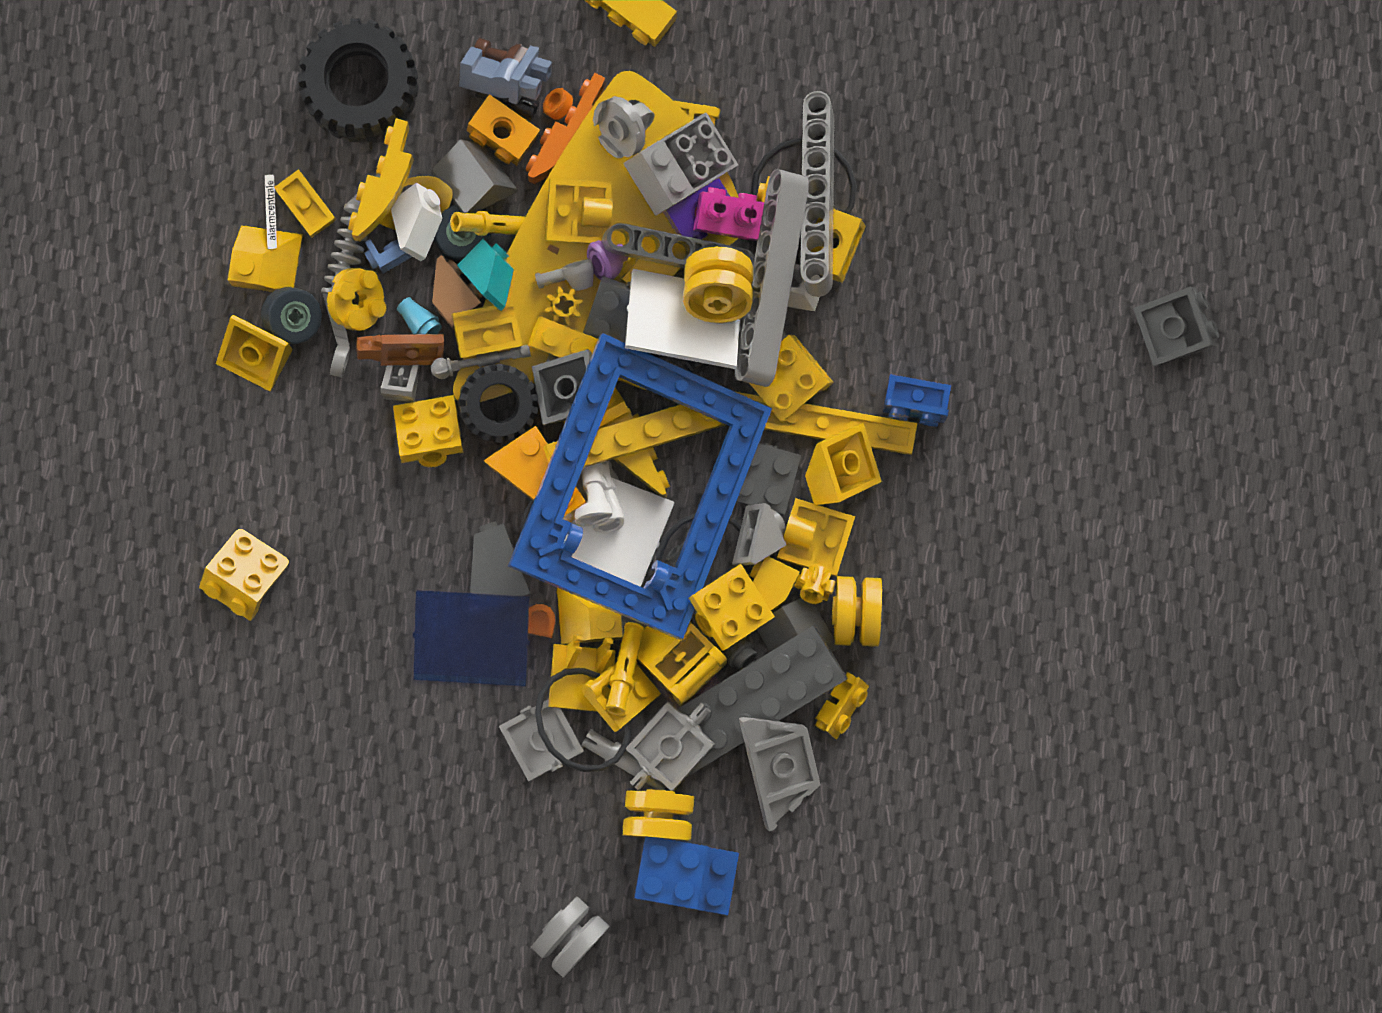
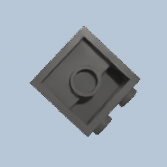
(1176, 326)

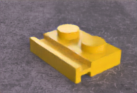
(486, 330)

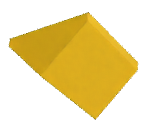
(253, 353)

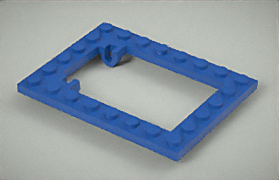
(541, 545)

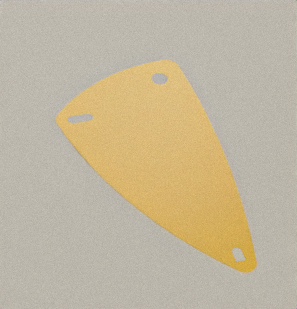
(584, 160)

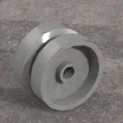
(566, 933)

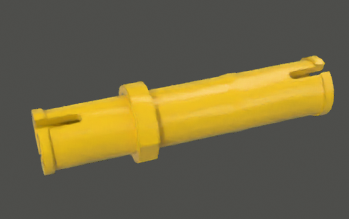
(483, 223)
(622, 679)

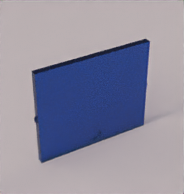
(471, 638)

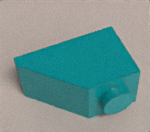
(489, 272)

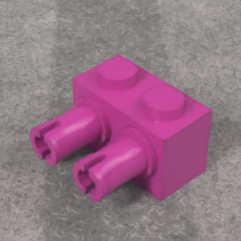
(728, 214)

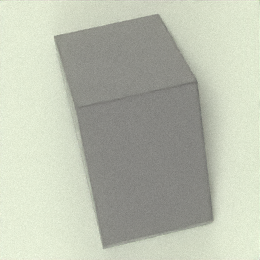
(400, 382)
(758, 535)

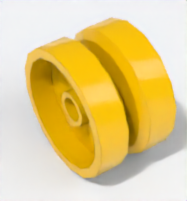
(718, 284)
(857, 611)
(658, 814)

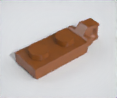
(401, 349)

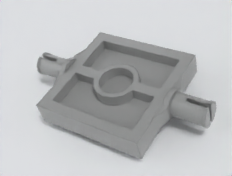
(670, 746)

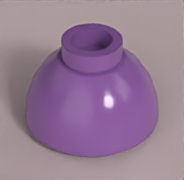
(605, 262)

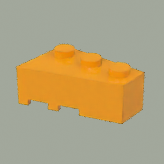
(524, 466)

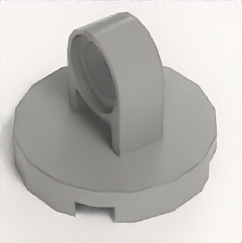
(622, 126)

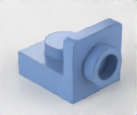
(388, 259)

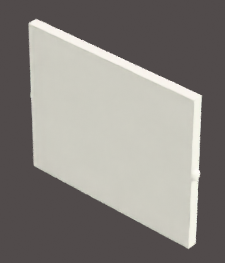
(663, 326)
(632, 547)

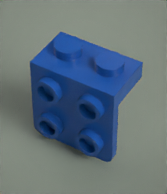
(917, 399)

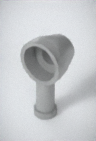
(578, 275)

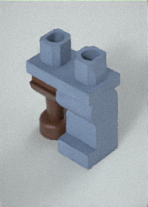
(504, 72)

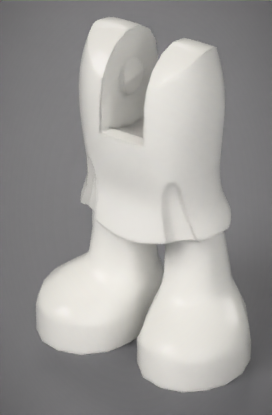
(602, 503)

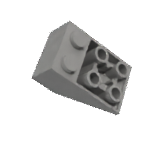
(680, 164)

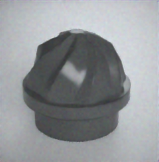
(741, 654)

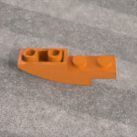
(557, 138)

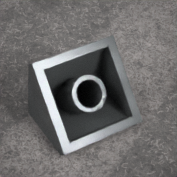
(473, 177)
(558, 384)
(791, 621)

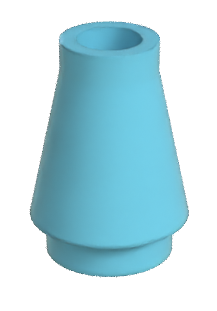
(418, 318)

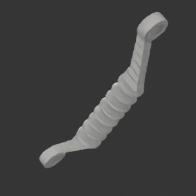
(345, 259)

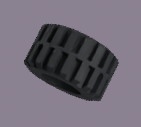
(470, 403)

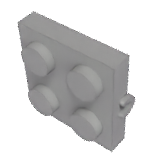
(528, 746)

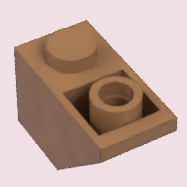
(450, 291)

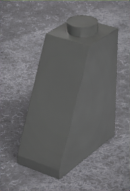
(490, 564)

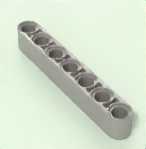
(822, 205)
(772, 277)

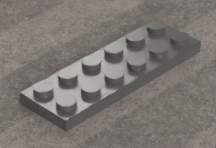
(766, 690)

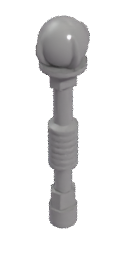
(443, 368)

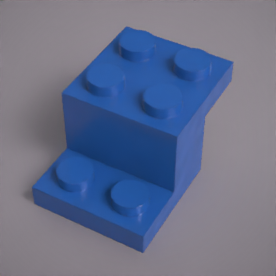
(686, 875)

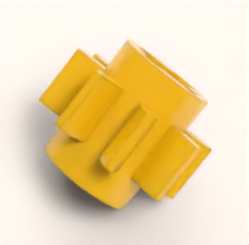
(567, 298)
(815, 584)

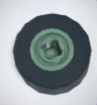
(455, 245)
(279, 314)

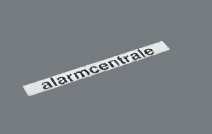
(270, 212)

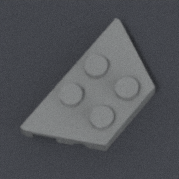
(780, 765)

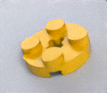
(371, 299)

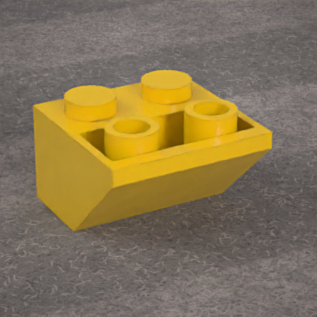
(669, 657)

